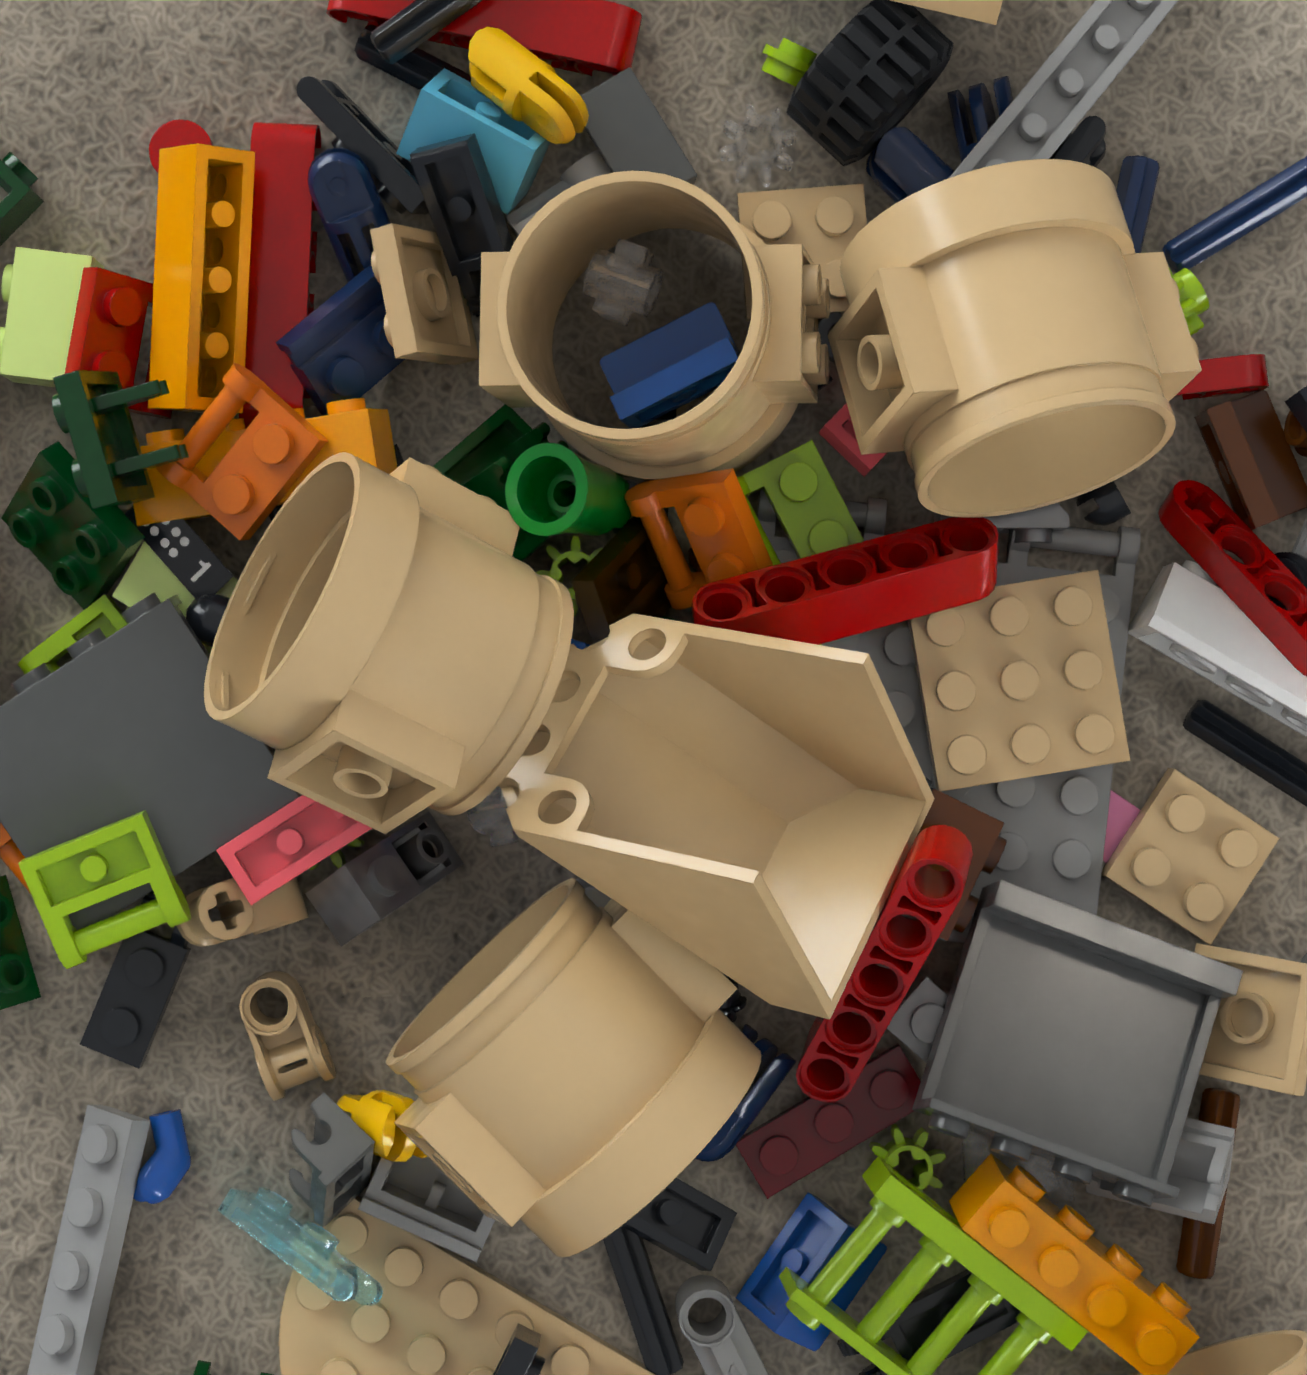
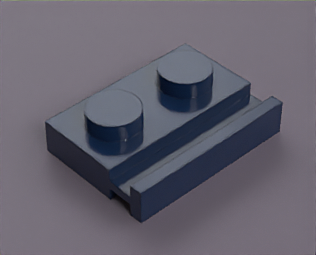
(342, 344)

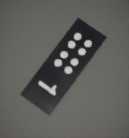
(185, 555)

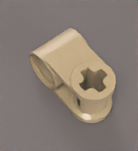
(237, 914)
(285, 1038)

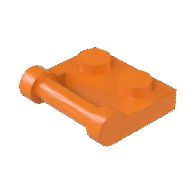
(258, 465)
(714, 521)

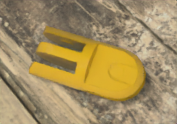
(525, 86)
(376, 1117)

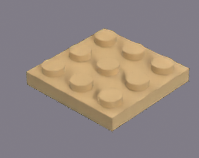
(1020, 683)

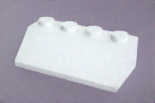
(1214, 638)

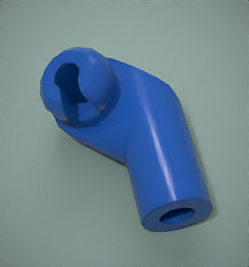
(168, 1162)

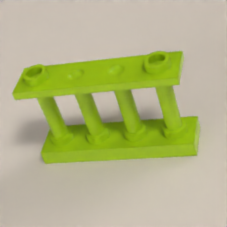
(942, 1243)

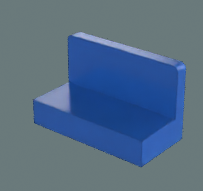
(670, 366)
(805, 1247)

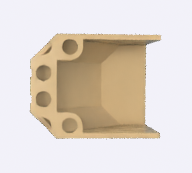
(728, 797)

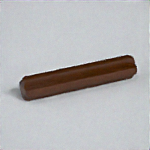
(1200, 1239)

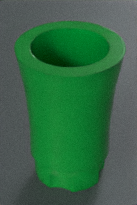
(560, 493)

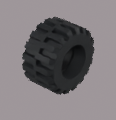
(869, 78)

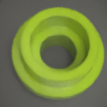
(788, 61)

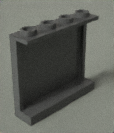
(128, 736)
(1072, 1041)

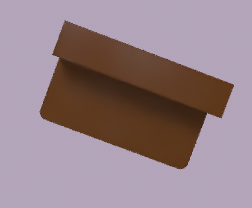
(1253, 459)

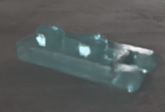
(303, 1247)

